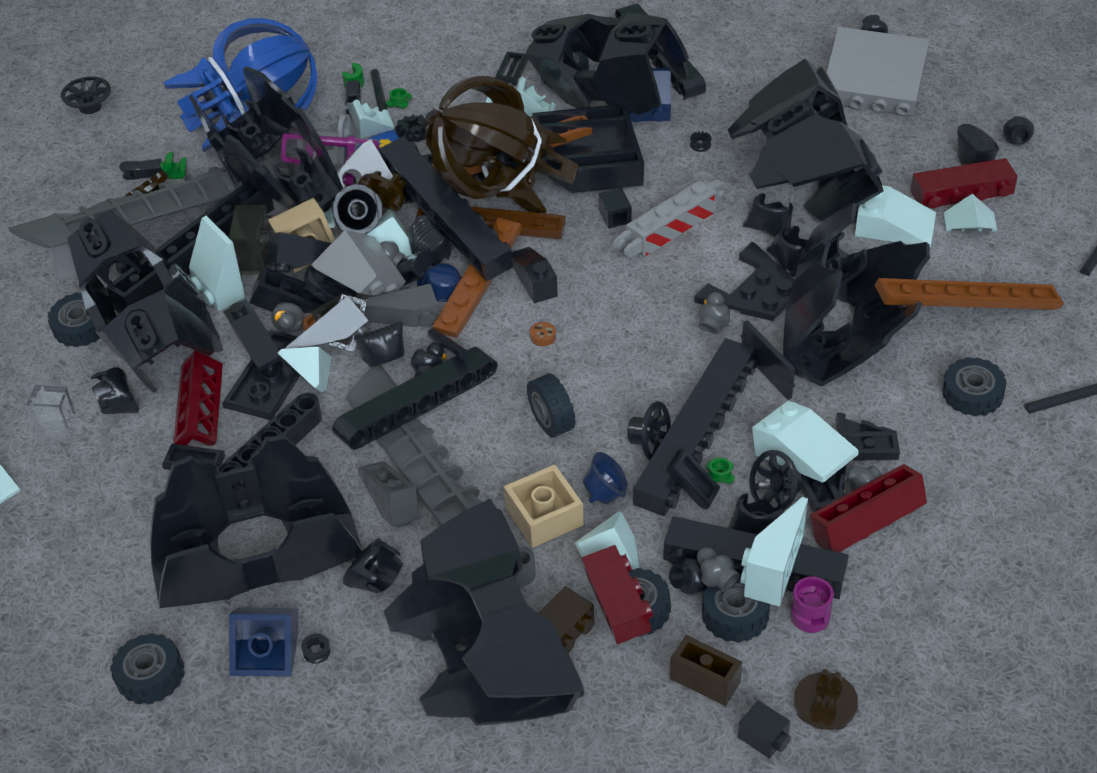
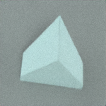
(532, 101)
(368, 120)
(969, 214)
(391, 229)
(310, 363)
(609, 533)

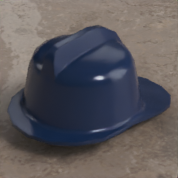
(442, 279)
(605, 479)

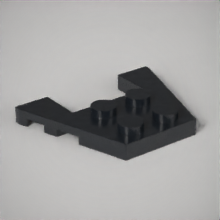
(762, 293)

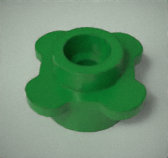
(399, 98)
(723, 465)

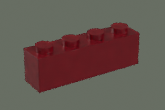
(956, 183)
(868, 509)

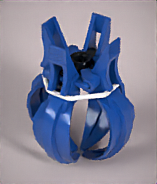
(278, 57)

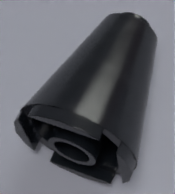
(357, 209)

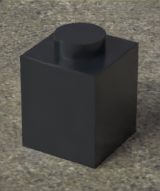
(615, 208)
(764, 729)

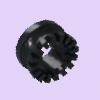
(696, 137)
(319, 657)

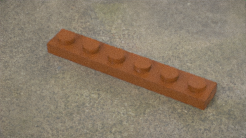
(471, 287)

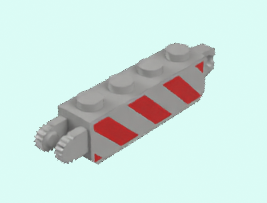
(670, 218)

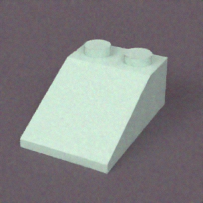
(895, 218)
(215, 267)
(805, 438)
(773, 556)

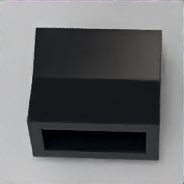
(414, 266)

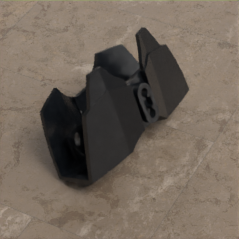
(622, 50)
(258, 131)
(809, 141)
(831, 274)
(152, 323)
(205, 502)
(471, 597)

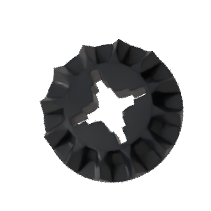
(412, 134)

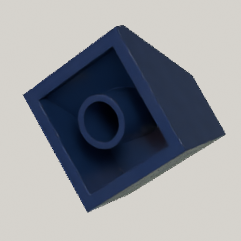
(661, 113)
(262, 641)

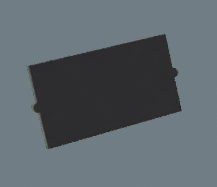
(770, 360)

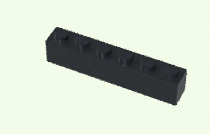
(689, 536)

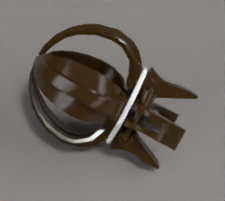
(479, 130)

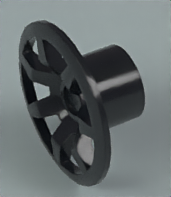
(87, 97)
(647, 429)
(779, 480)

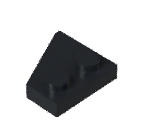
(324, 286)
(869, 439)
(824, 493)

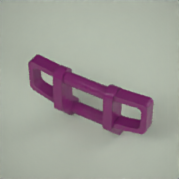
(348, 142)

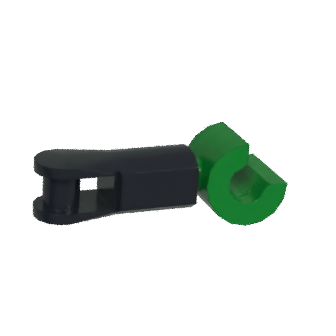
(353, 84)
(148, 168)

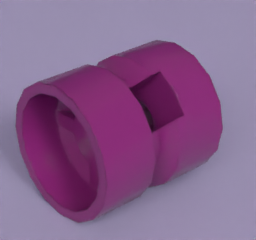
(811, 604)

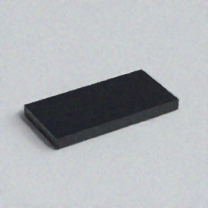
(264, 391)

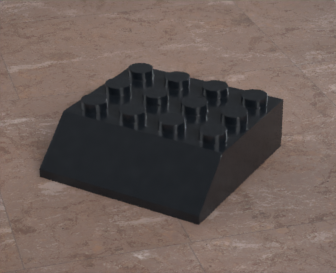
(606, 157)

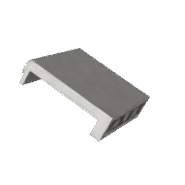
(877, 70)

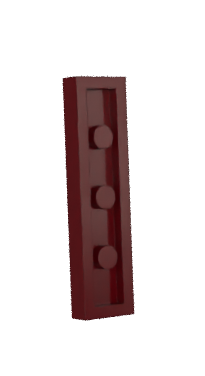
(192, 395)

